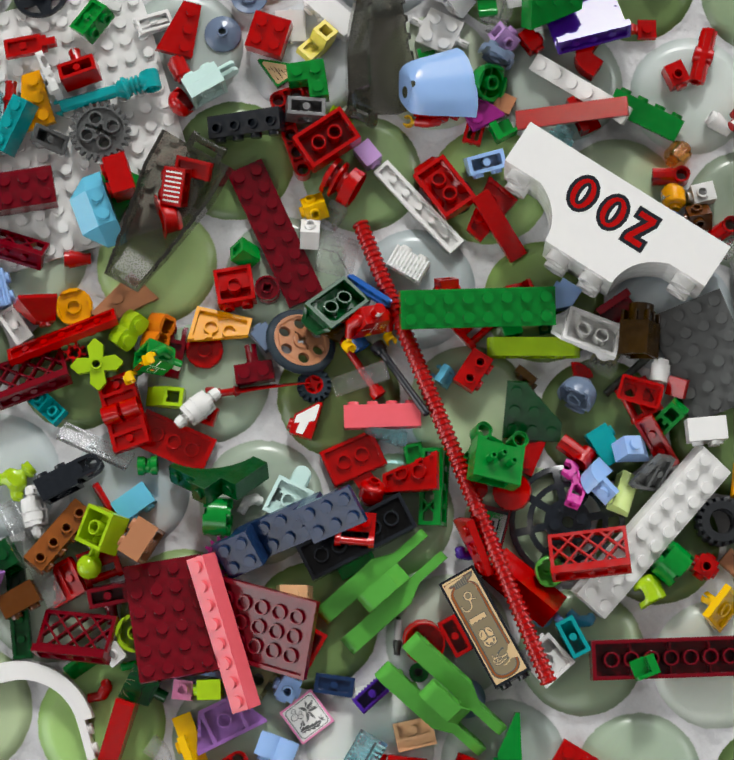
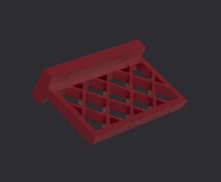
(33, 386)
(75, 653)

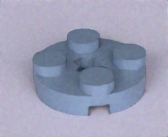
(496, 55)

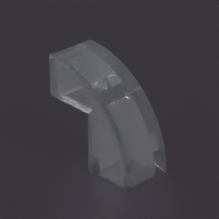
(157, 749)

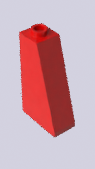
(118, 729)

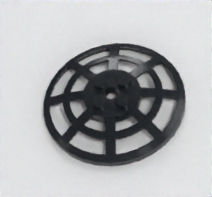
(554, 517)

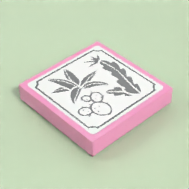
(306, 716)

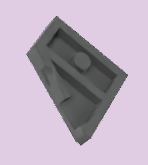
(653, 474)

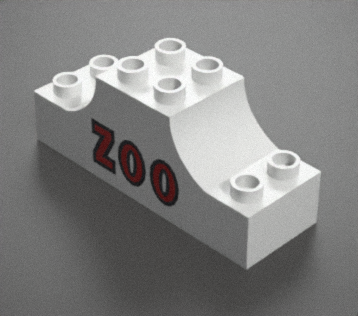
(604, 225)

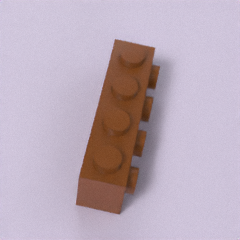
(56, 539)

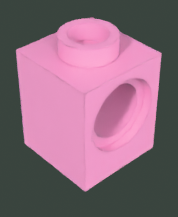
(183, 689)

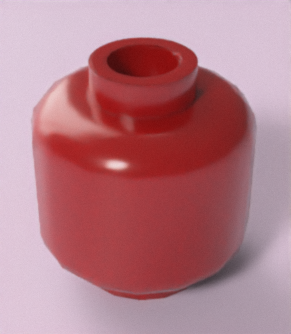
(371, 491)

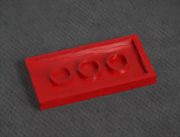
(177, 445)

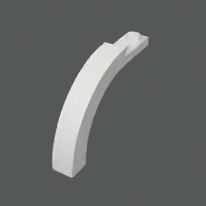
(65, 687)

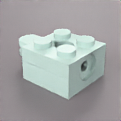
(208, 82)
(289, 490)

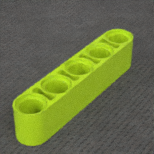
(531, 348)

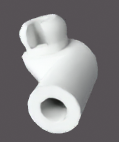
(249, 500)

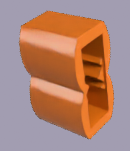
(160, 328)

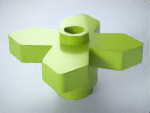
(97, 374)

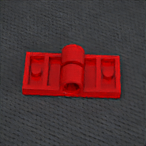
(123, 414)

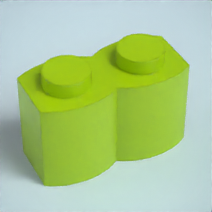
(130, 327)

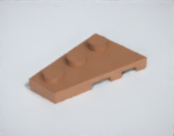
(125, 298)

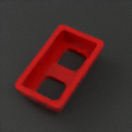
(641, 385)

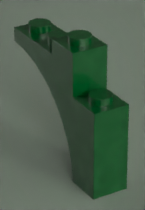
(213, 482)

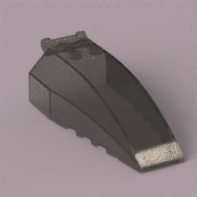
(374, 56)
(141, 242)

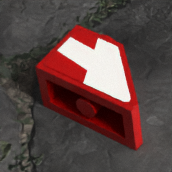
(305, 422)

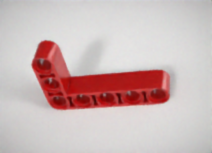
(296, 162)

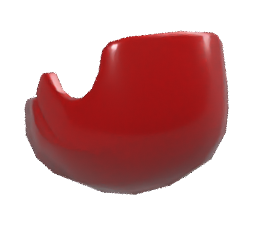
(180, 103)

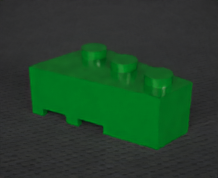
(540, 12)

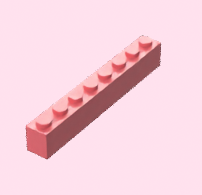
(223, 632)

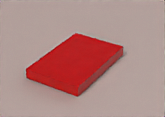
(351, 454)

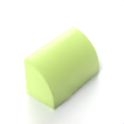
(623, 499)

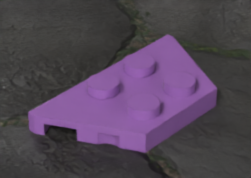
(219, 725)

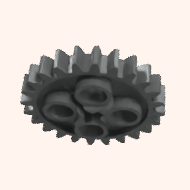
(108, 117)

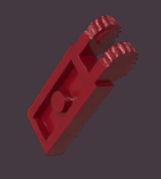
(180, 351)

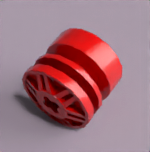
(339, 180)
(428, 629)

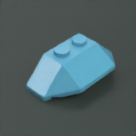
(95, 211)

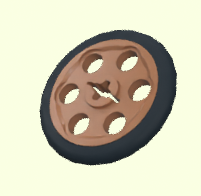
(291, 361)

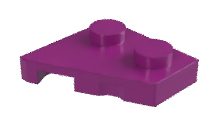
(485, 114)

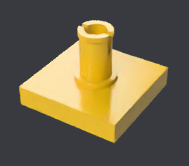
(719, 608)

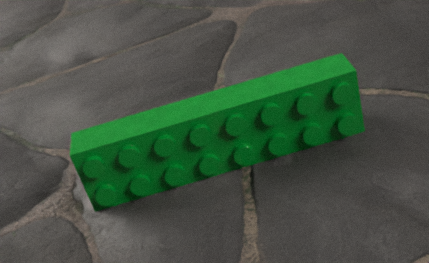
(477, 307)

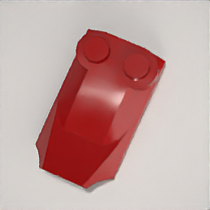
(443, 186)

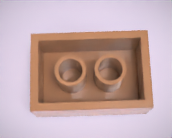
(140, 540)

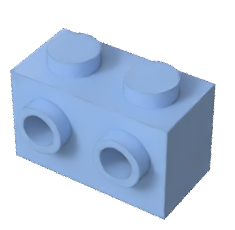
(484, 162)

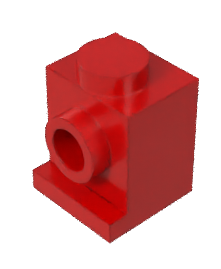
(531, 41)

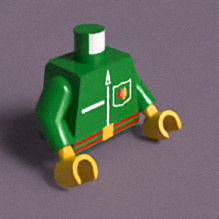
(152, 358)

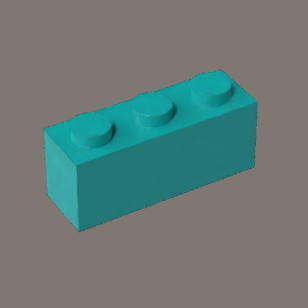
(15, 124)

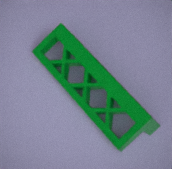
(440, 496)

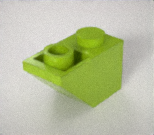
(165, 397)

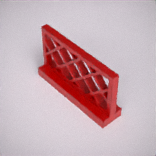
(594, 568)

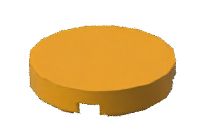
(74, 306)

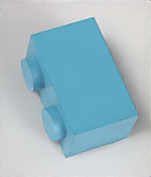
(134, 502)

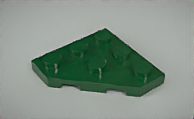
(529, 414)

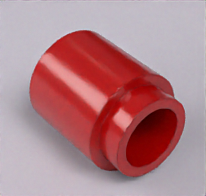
(178, 68)

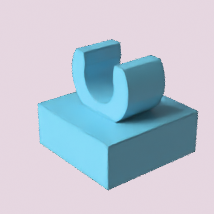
(444, 376)

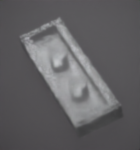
(360, 378)

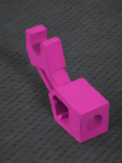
(573, 500)

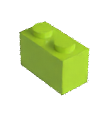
(209, 689)

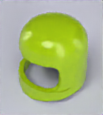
(651, 588)

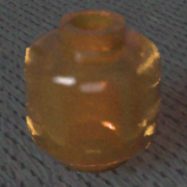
(677, 154)

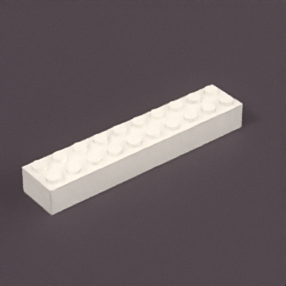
(655, 527)

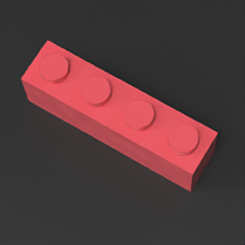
(387, 416)

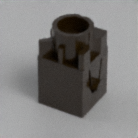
(639, 331)

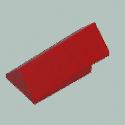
(541, 600)

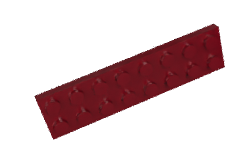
(275, 233)

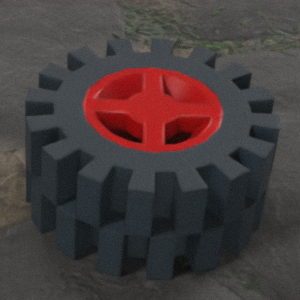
(317, 393)

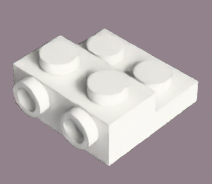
(556, 654)

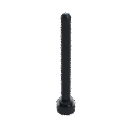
(380, 350)

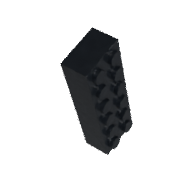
(392, 522)

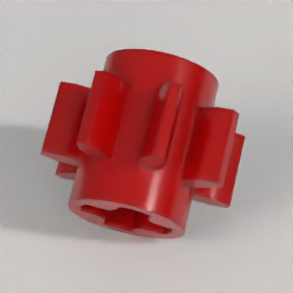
(81, 354)

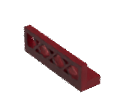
(22, 253)

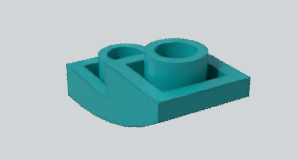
(49, 408)

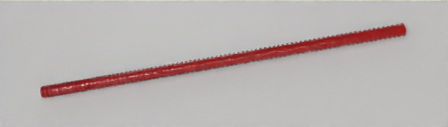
(456, 458)

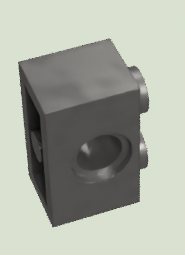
(304, 109)

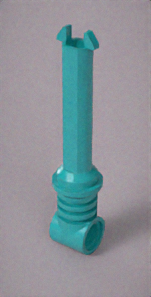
(147, 81)

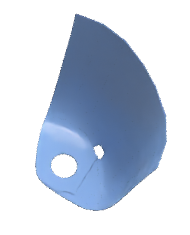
(441, 86)

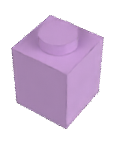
(368, 155)

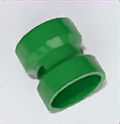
(147, 465)

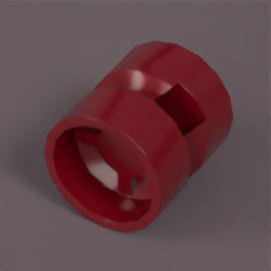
(267, 289)

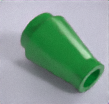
(416, 678)

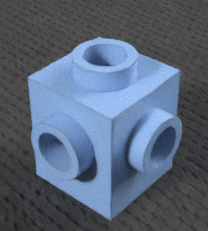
(286, 688)

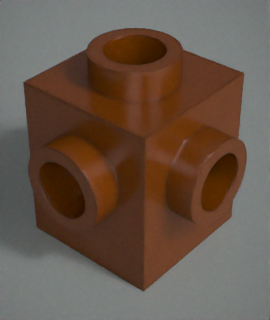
(699, 215)

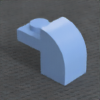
(596, 480)

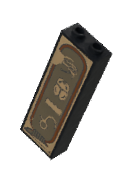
(485, 628)

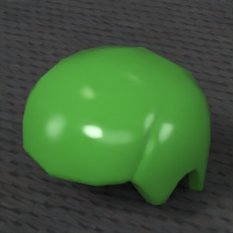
(543, 571)

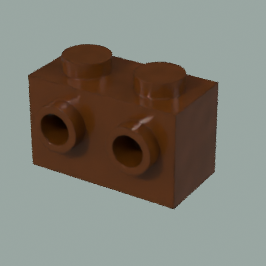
(19, 600)

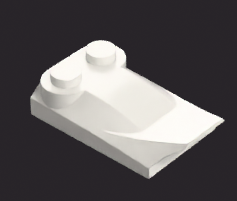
(588, 332)

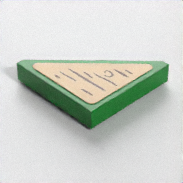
(275, 71)

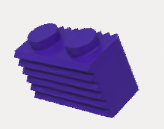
(370, 695)

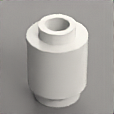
(660, 371)

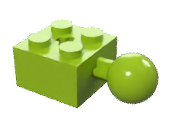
(101, 532)

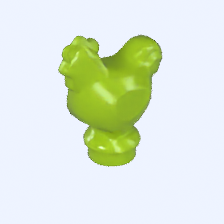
(17, 480)

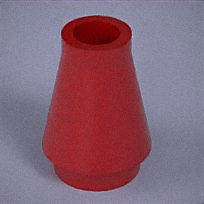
(75, 259)

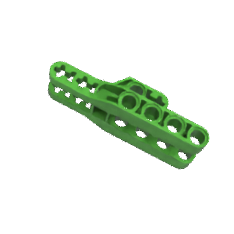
(374, 590)
(434, 702)

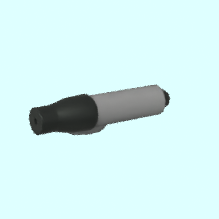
(397, 643)

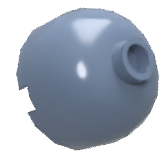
(578, 394)

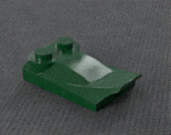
(333, 306)

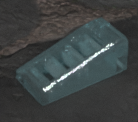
(391, 436)

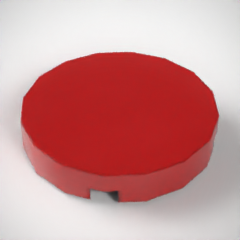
(204, 353)
(515, 499)

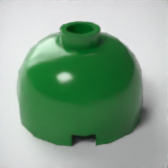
(490, 81)

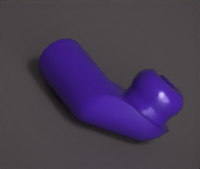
(462, 554)

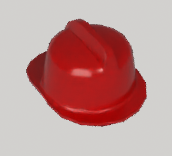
(169, 217)

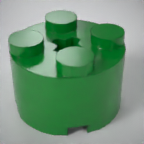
(217, 517)
(672, 563)

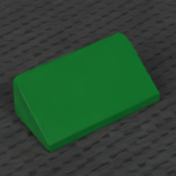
(76, 669)

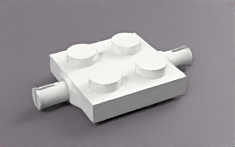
(439, 31)

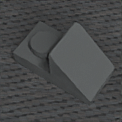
(49, 139)

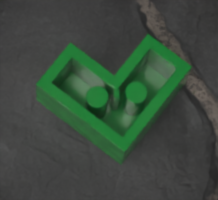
(310, 75)

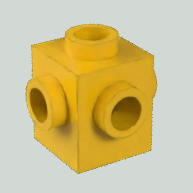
(314, 207)

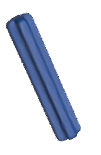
(370, 291)

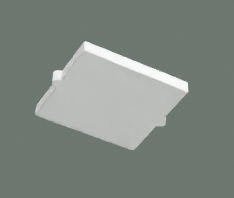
(298, 20)

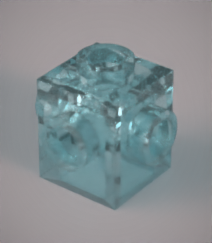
(565, 132)

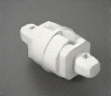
(197, 408)
(34, 512)

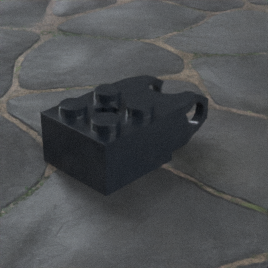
(67, 478)

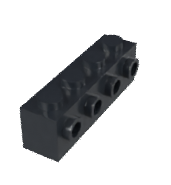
(246, 124)

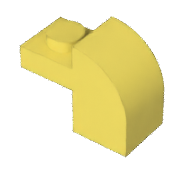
(319, 42)

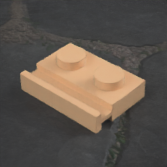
(413, 734)

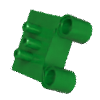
(496, 462)

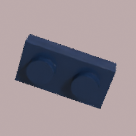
(334, 685)

